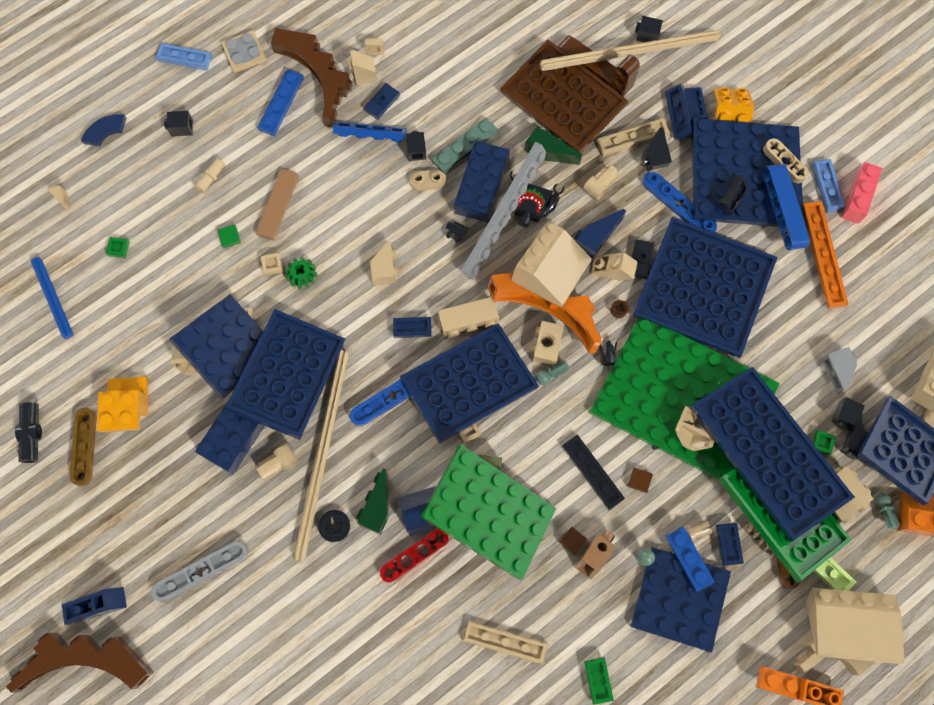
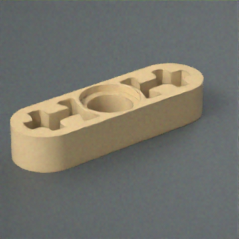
(772, 155)

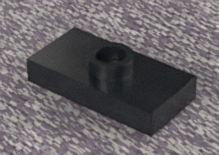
(733, 195)
(642, 254)

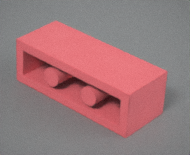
(861, 192)

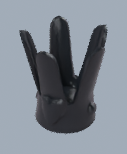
(610, 357)

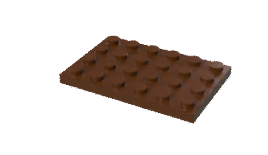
(564, 99)

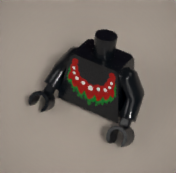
(536, 203)

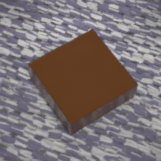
(640, 480)
(573, 540)

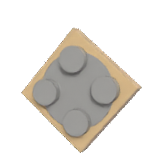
(243, 51)

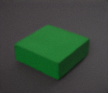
(229, 236)
(117, 247)
(824, 442)

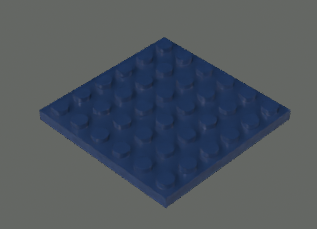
(732, 149)
(705, 287)

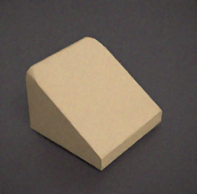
(61, 195)

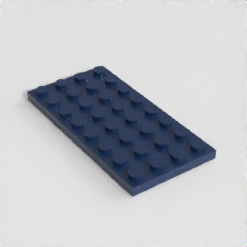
(772, 453)

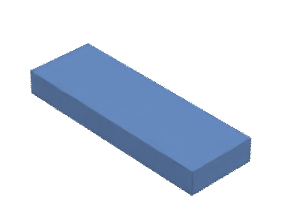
(184, 56)
(828, 186)

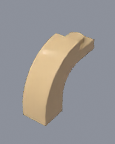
(809, 659)

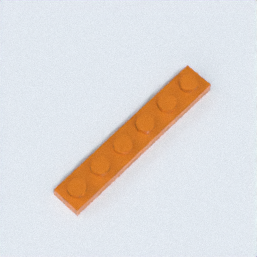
(824, 255)

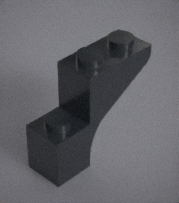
(849, 417)

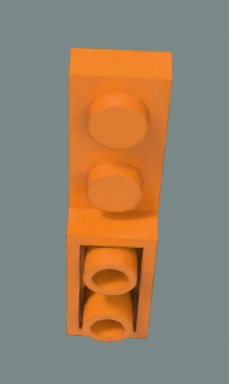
(798, 688)

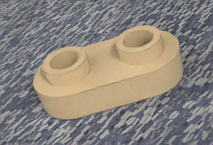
(428, 181)

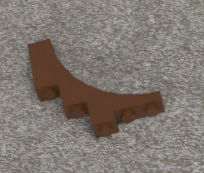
(306, 50)
(54, 653)

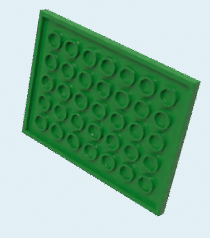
(653, 384)

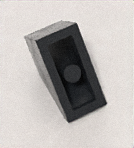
(657, 152)

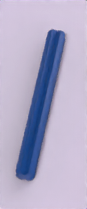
(52, 298)

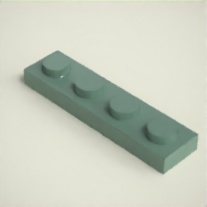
(463, 145)

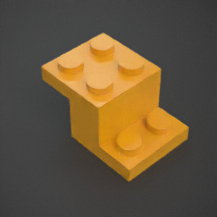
(122, 404)

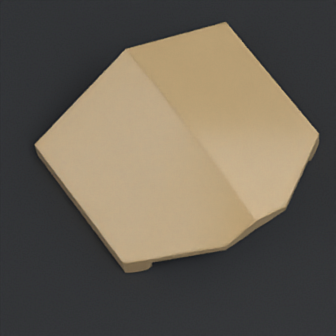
(692, 432)

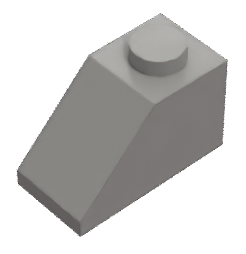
(840, 368)

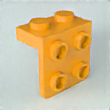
(733, 104)

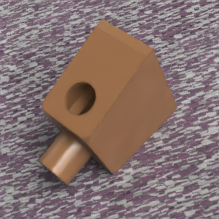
(596, 554)

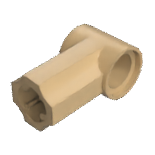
(598, 185)
(282, 459)

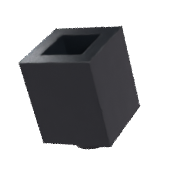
(648, 29)
(179, 123)
(416, 146)

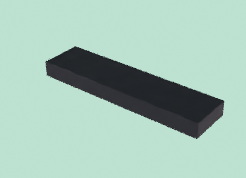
(593, 472)

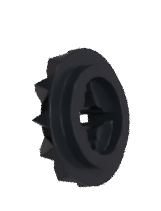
(326, 521)

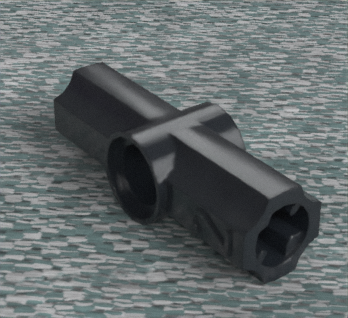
(28, 432)

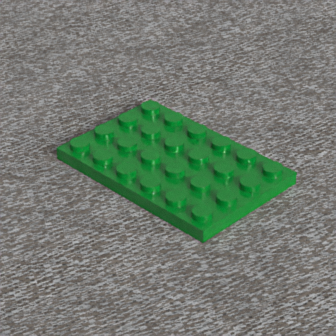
(489, 512)
(805, 552)

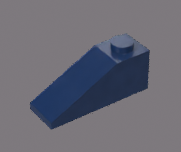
(597, 233)
(94, 605)

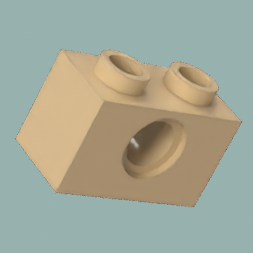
(552, 333)

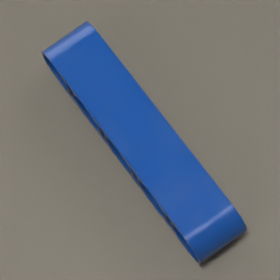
(786, 207)

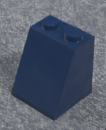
(412, 509)

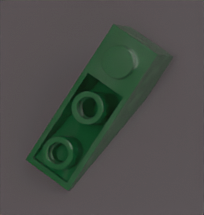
(555, 147)
(376, 510)

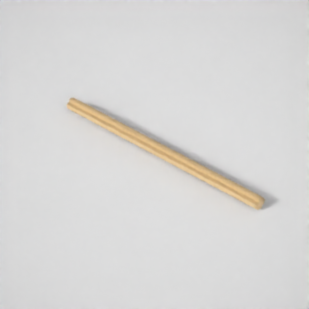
(633, 49)
(321, 456)

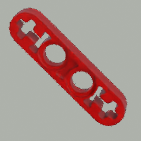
(416, 558)

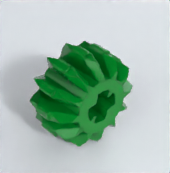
(300, 266)

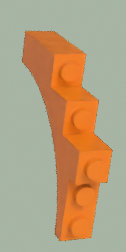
(574, 313)

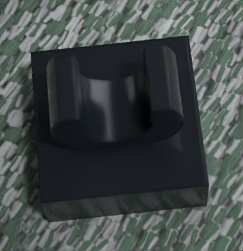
(457, 228)

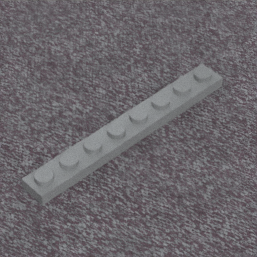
(501, 216)

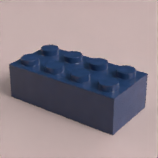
(481, 181)
(229, 440)

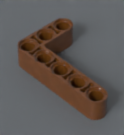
(618, 78)

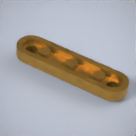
(83, 446)

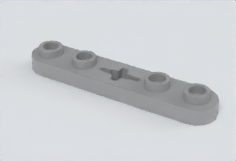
(181, 580)

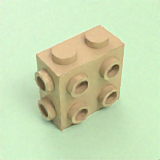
(860, 491)

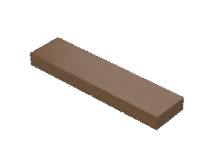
(277, 205)

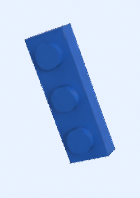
(689, 559)

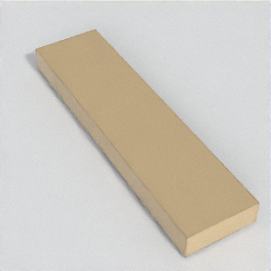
(630, 137)
(505, 642)

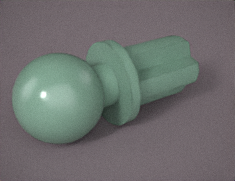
(543, 377)
(884, 502)
(645, 557)

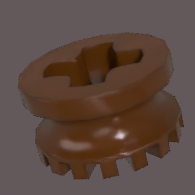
(616, 304)

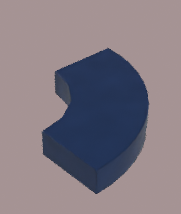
(103, 128)

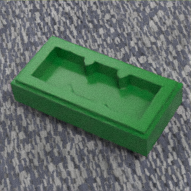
(598, 681)

